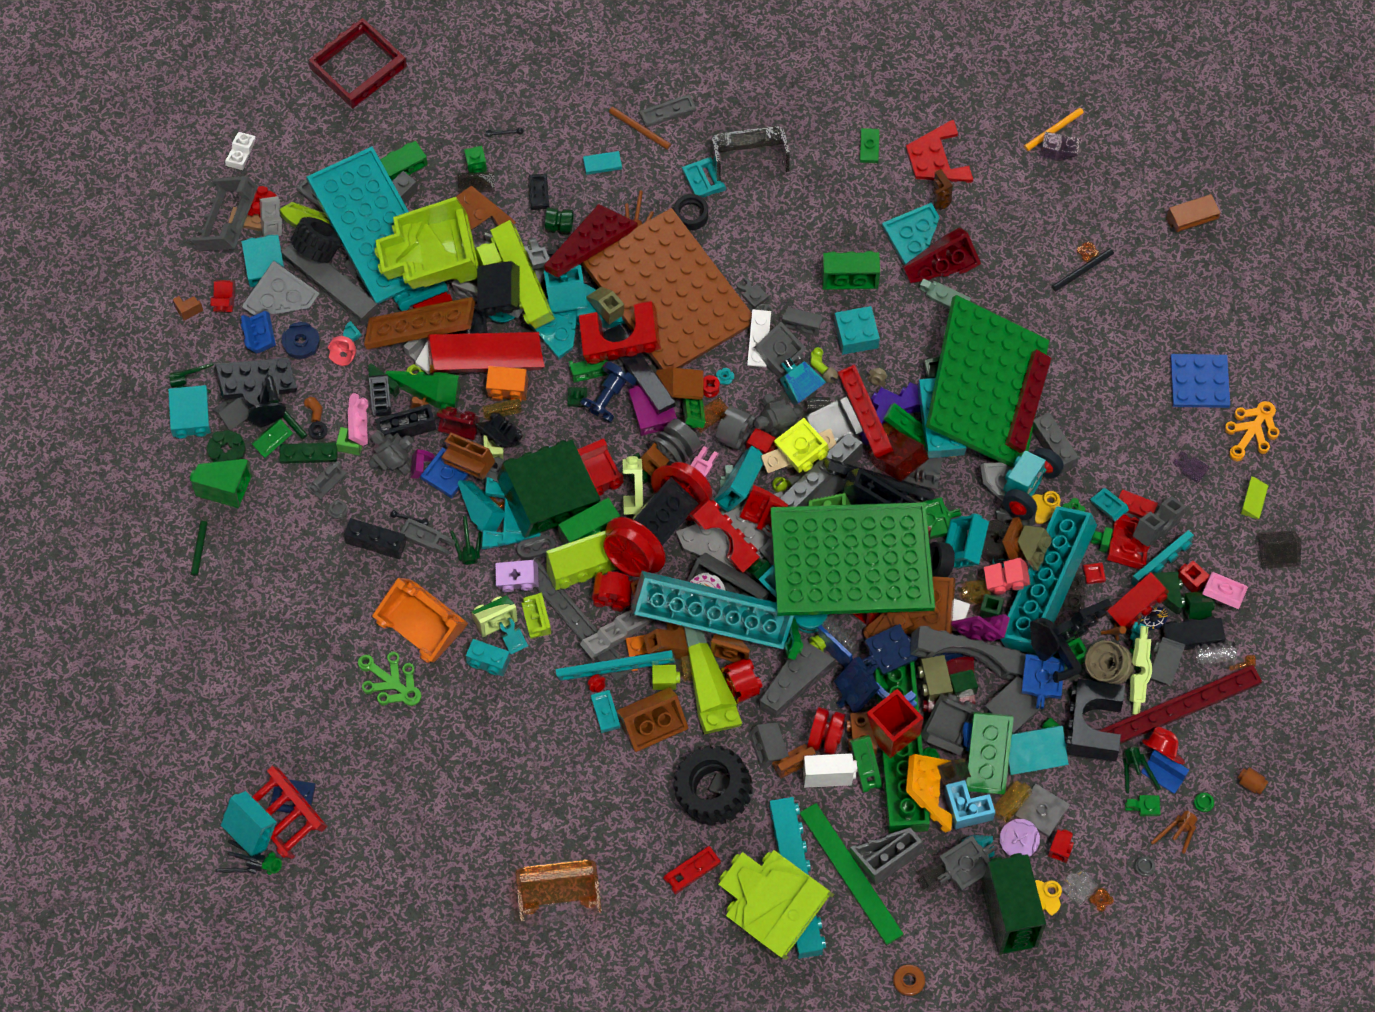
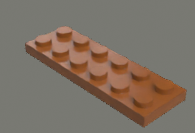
(419, 323)

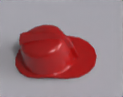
(1165, 743)

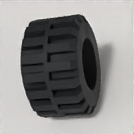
(315, 239)

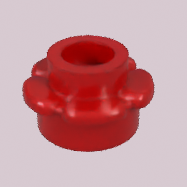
(596, 683)

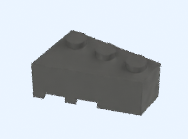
(887, 855)

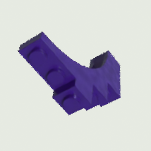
(907, 400)

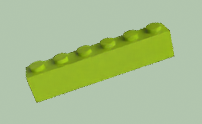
(531, 293)

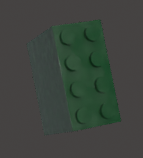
(547, 487)
(1013, 903)

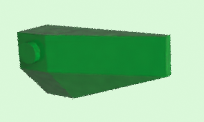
(438, 389)

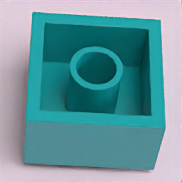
(856, 330)

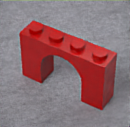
(643, 339)

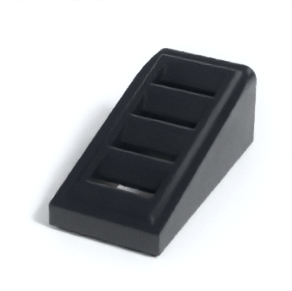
(380, 407)

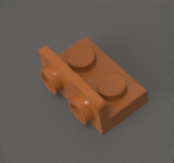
(793, 762)

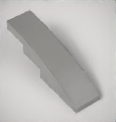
(614, 633)

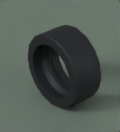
(694, 200)
(941, 559)

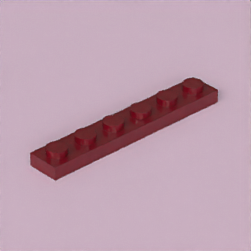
(1028, 401)

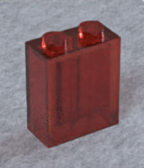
(905, 458)

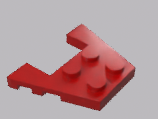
(928, 155)

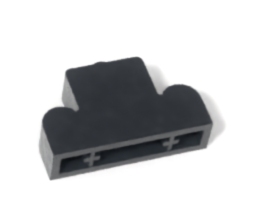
(866, 489)

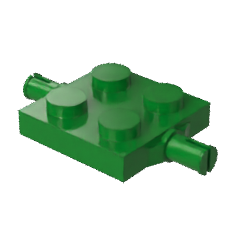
(939, 517)

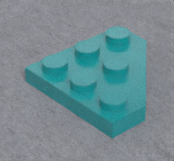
(912, 231)
(559, 333)

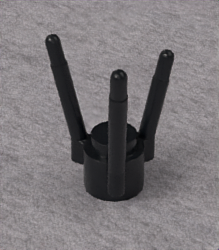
(254, 862)

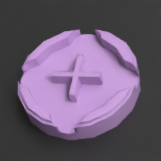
(1019, 837)

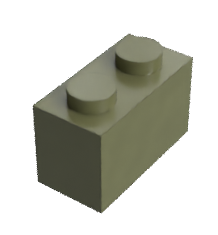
(935, 677)

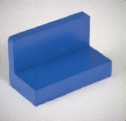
(1166, 771)

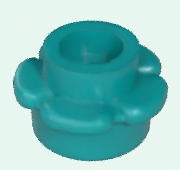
(725, 380)

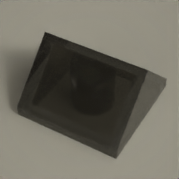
(1279, 549)

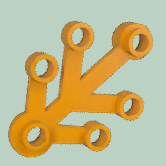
(1253, 427)

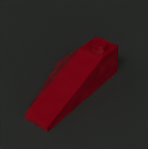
(944, 257)

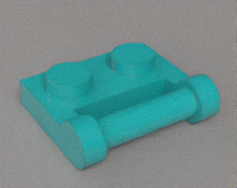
(698, 181)

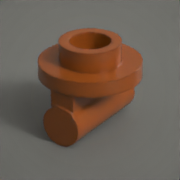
(416, 402)

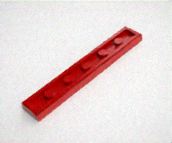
(865, 411)

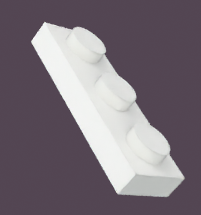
(759, 329)

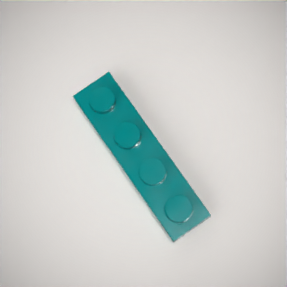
(1169, 554)

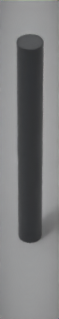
(1081, 270)

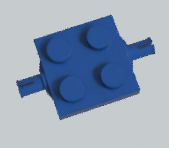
(1039, 678)

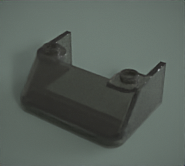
(748, 140)

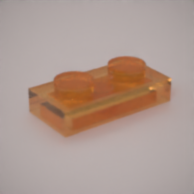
(713, 413)

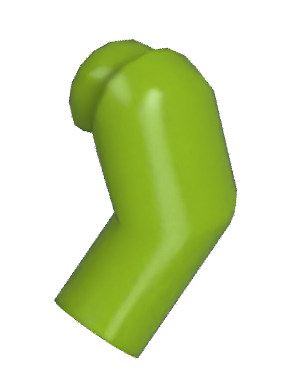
(816, 360)

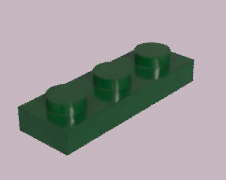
(308, 453)

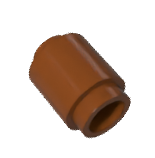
(1252, 780)

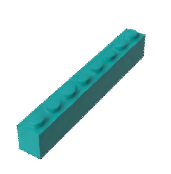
(790, 846)

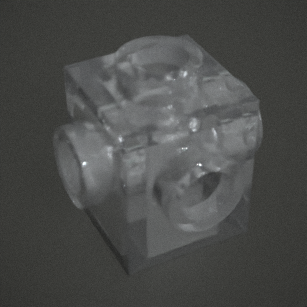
(1079, 886)

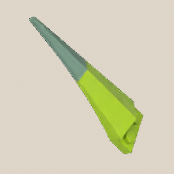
(713, 696)

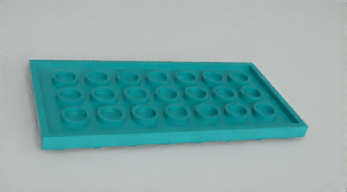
(361, 209)

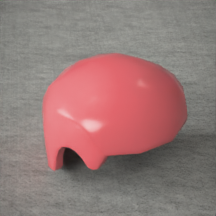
(342, 344)

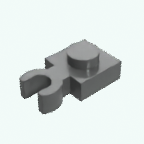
(753, 295)

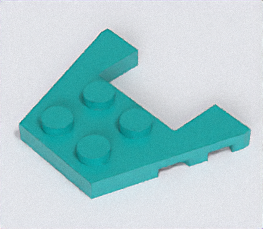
(511, 532)

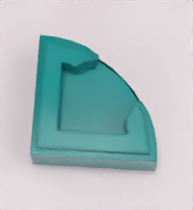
(351, 331)

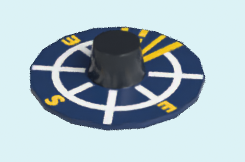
(1155, 619)

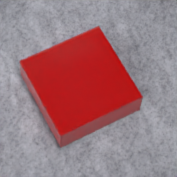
(1094, 573)

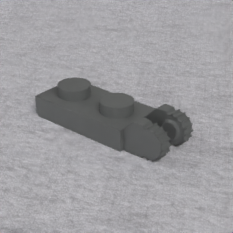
(426, 536)

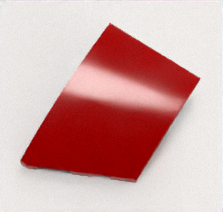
(1124, 547)

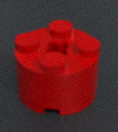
(612, 590)
(742, 680)

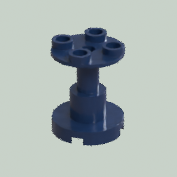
(612, 386)

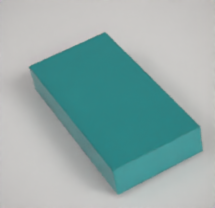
(602, 162)

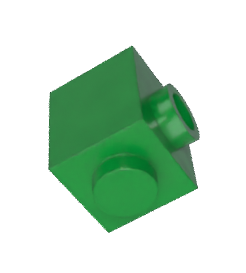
(475, 159)

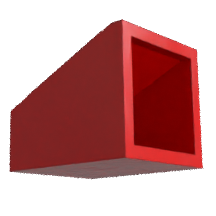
(894, 723)

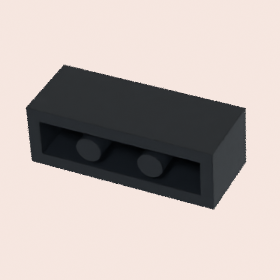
(408, 422)
(375, 538)
(1195, 632)

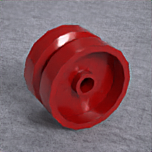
(826, 731)

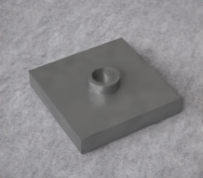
(1043, 810)

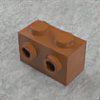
(859, 726)

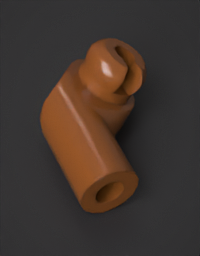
(315, 406)

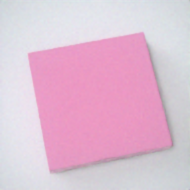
(1225, 590)

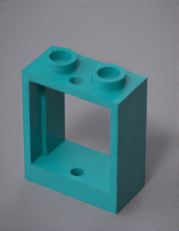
(975, 541)

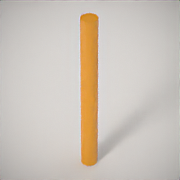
(1054, 128)

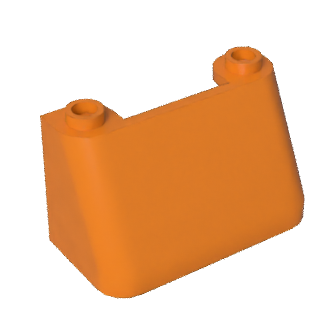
(419, 618)

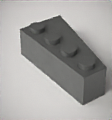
(796, 679)

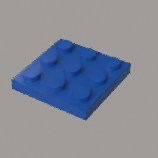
(1200, 380)

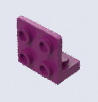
(982, 628)

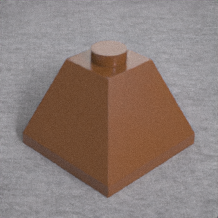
(729, 648)

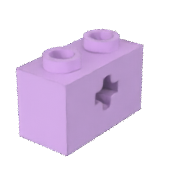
(509, 570)

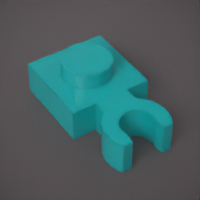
(513, 638)

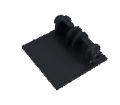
(499, 430)

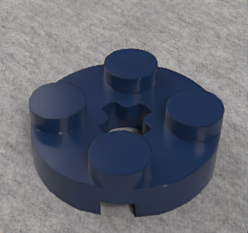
(305, 349)

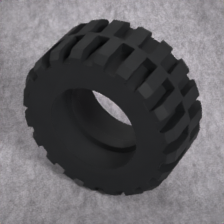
(698, 766)

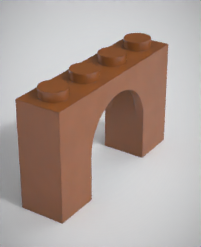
(665, 640)

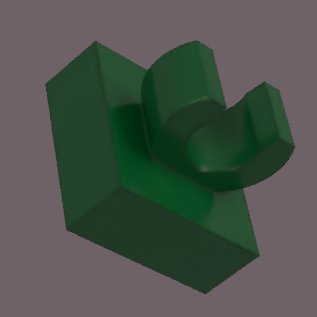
(575, 395)

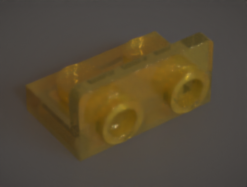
(1012, 800)

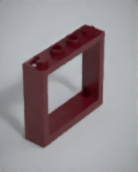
(375, 81)

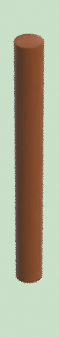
(643, 130)

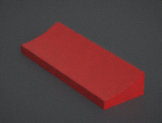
(479, 350)

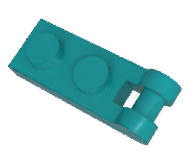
(419, 294)

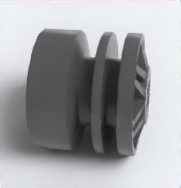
(677, 441)

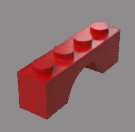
(740, 553)

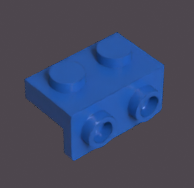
(258, 332)

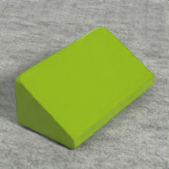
(1254, 498)

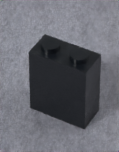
(498, 288)

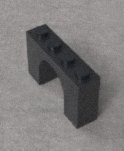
(1084, 740)

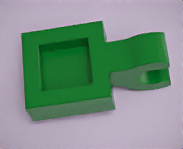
(1147, 805)

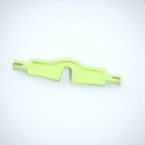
(1139, 681)

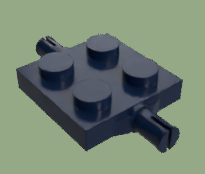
(889, 650)
(857, 684)

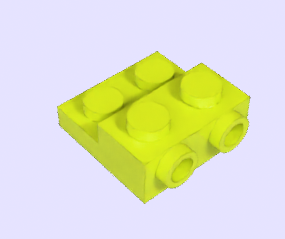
(802, 446)

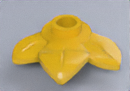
(1044, 508)
(1049, 901)

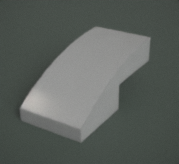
(270, 216)

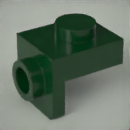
(758, 568)

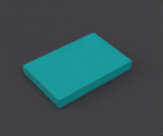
(1037, 750)

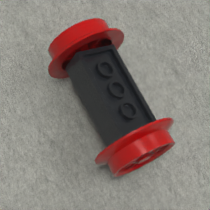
(638, 542)

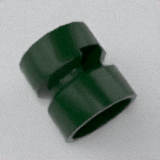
(559, 220)

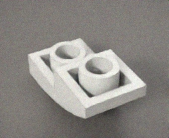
(240, 150)

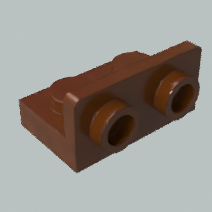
(942, 190)

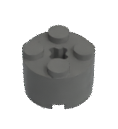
(735, 428)

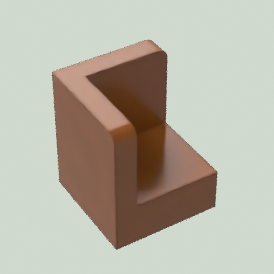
(188, 307)

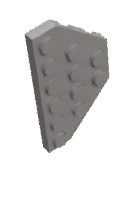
(715, 540)

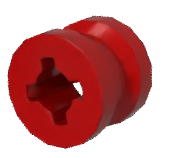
(710, 391)

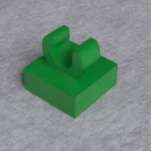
(1102, 539)

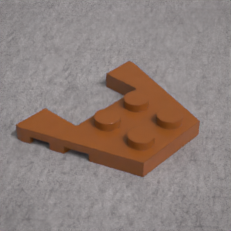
(481, 208)

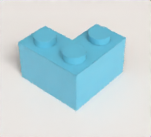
(967, 810)

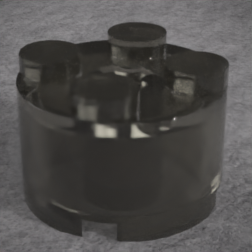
(995, 532)

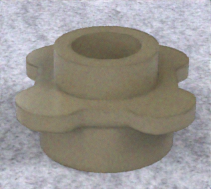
(877, 376)

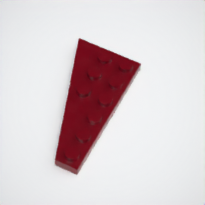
(592, 236)

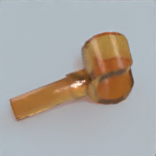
(1249, 660)

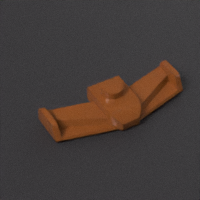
(890, 619)

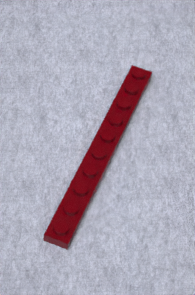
(1185, 704)

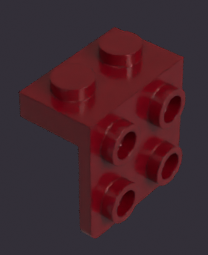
(458, 423)

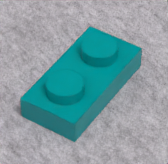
(1109, 504)
(605, 711)

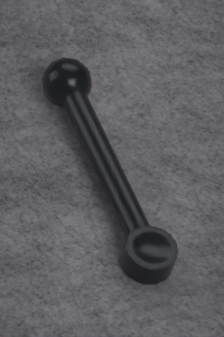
(489, 133)
(393, 514)

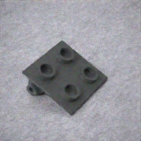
(927, 474)

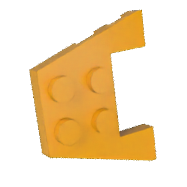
(924, 787)

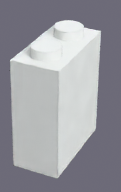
(829, 770)

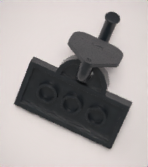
(257, 381)
(1049, 638)

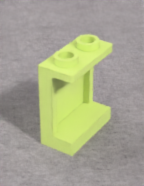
(633, 503)

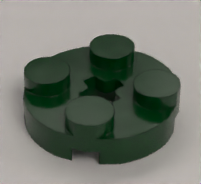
(224, 438)

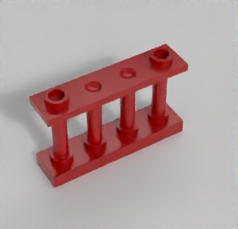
(301, 808)

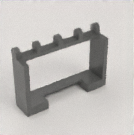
(230, 232)

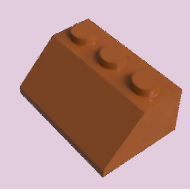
(652, 719)

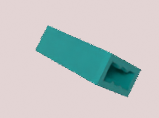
(740, 479)

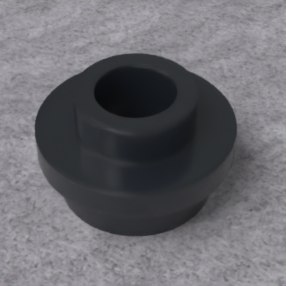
(320, 434)

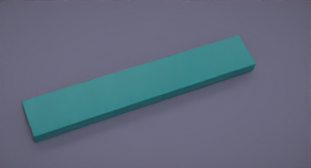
(615, 665)

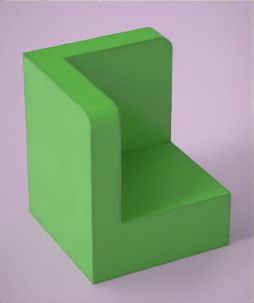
(346, 445)

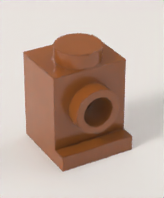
(653, 459)

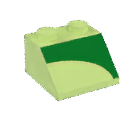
(489, 615)

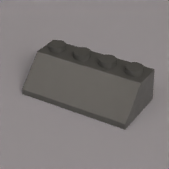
(732, 579)

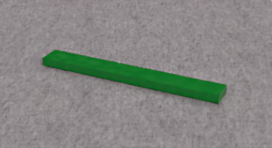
(851, 874)

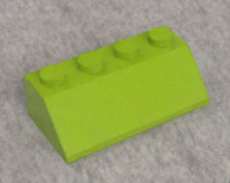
(578, 561)

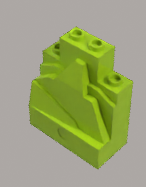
(429, 246)
(772, 899)

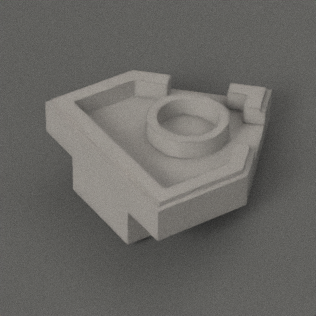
(994, 477)

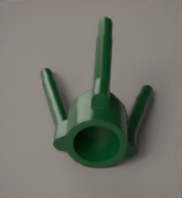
(178, 379)
(469, 554)
(1134, 759)

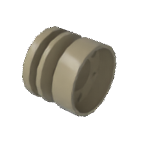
(1099, 659)

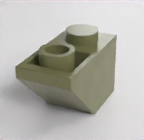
(607, 304)
(1034, 544)

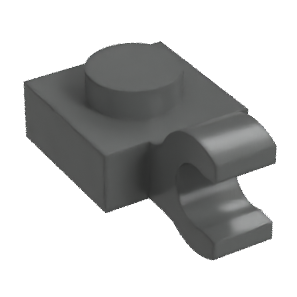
(536, 255)

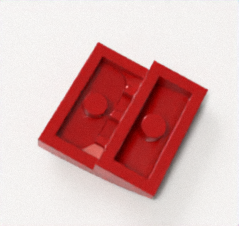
(758, 507)

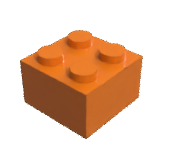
(507, 383)

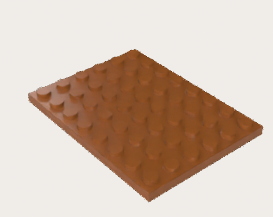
(673, 271)

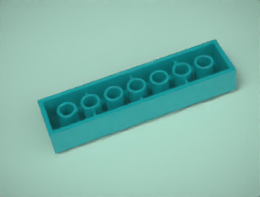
(1048, 587)
(710, 610)

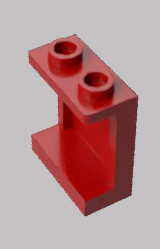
(601, 466)

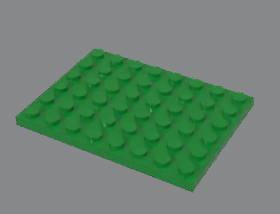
(981, 379)
(852, 559)

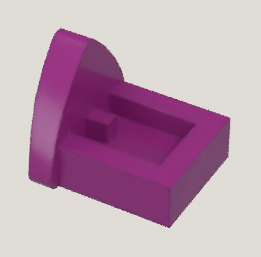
(417, 462)

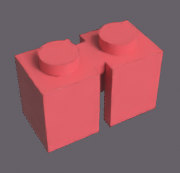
(1013, 576)

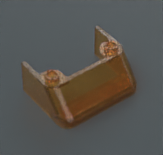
(557, 884)

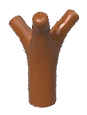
(1115, 631)

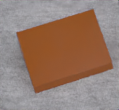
(682, 382)

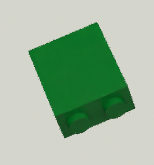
(222, 481)

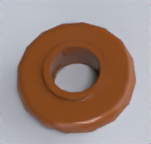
(912, 970)

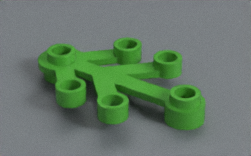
(391, 682)

